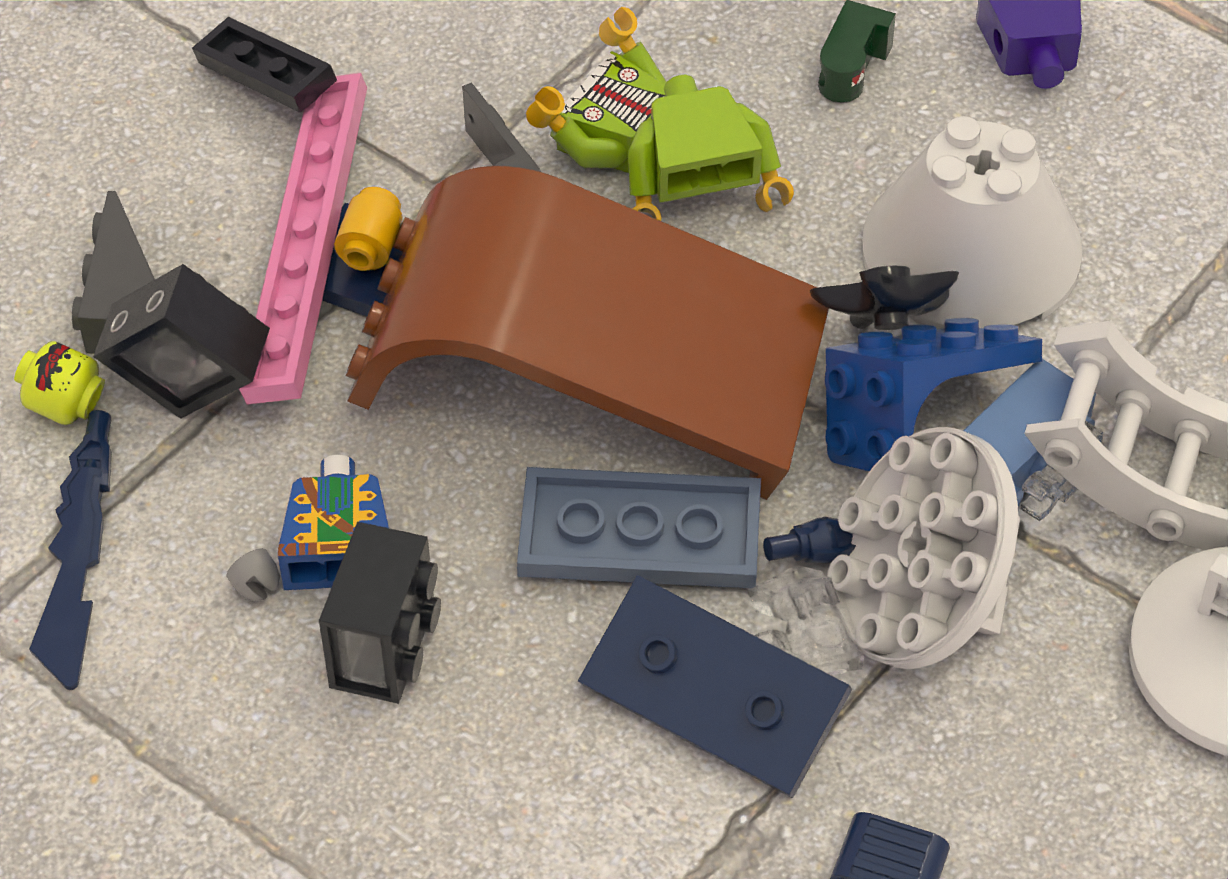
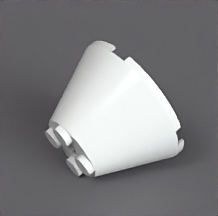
(981, 209)

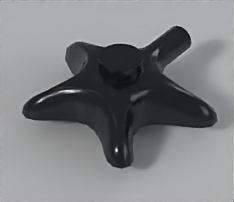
(887, 296)

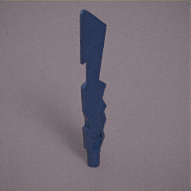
(66, 618)

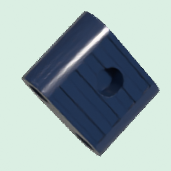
(889, 850)

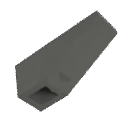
(110, 272)

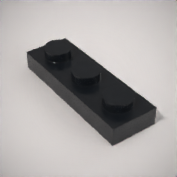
(264, 64)

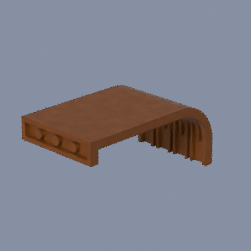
(602, 311)

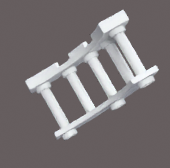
(1127, 380)

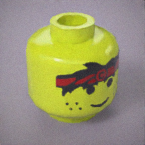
(59, 383)

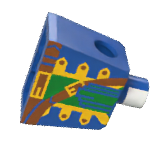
(322, 520)

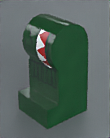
(852, 42)

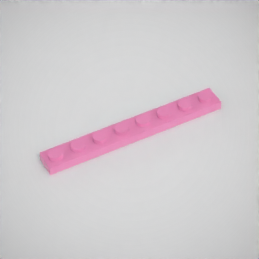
(306, 239)

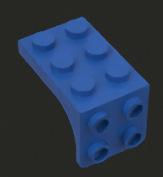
(884, 380)

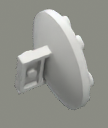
(930, 549)
(1183, 647)

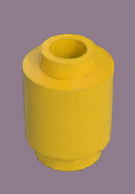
(369, 229)

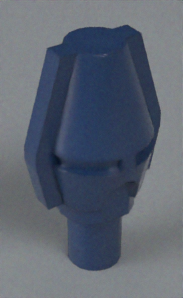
(812, 541)

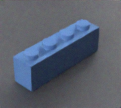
(1032, 399)

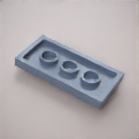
(641, 525)

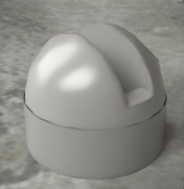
(253, 573)

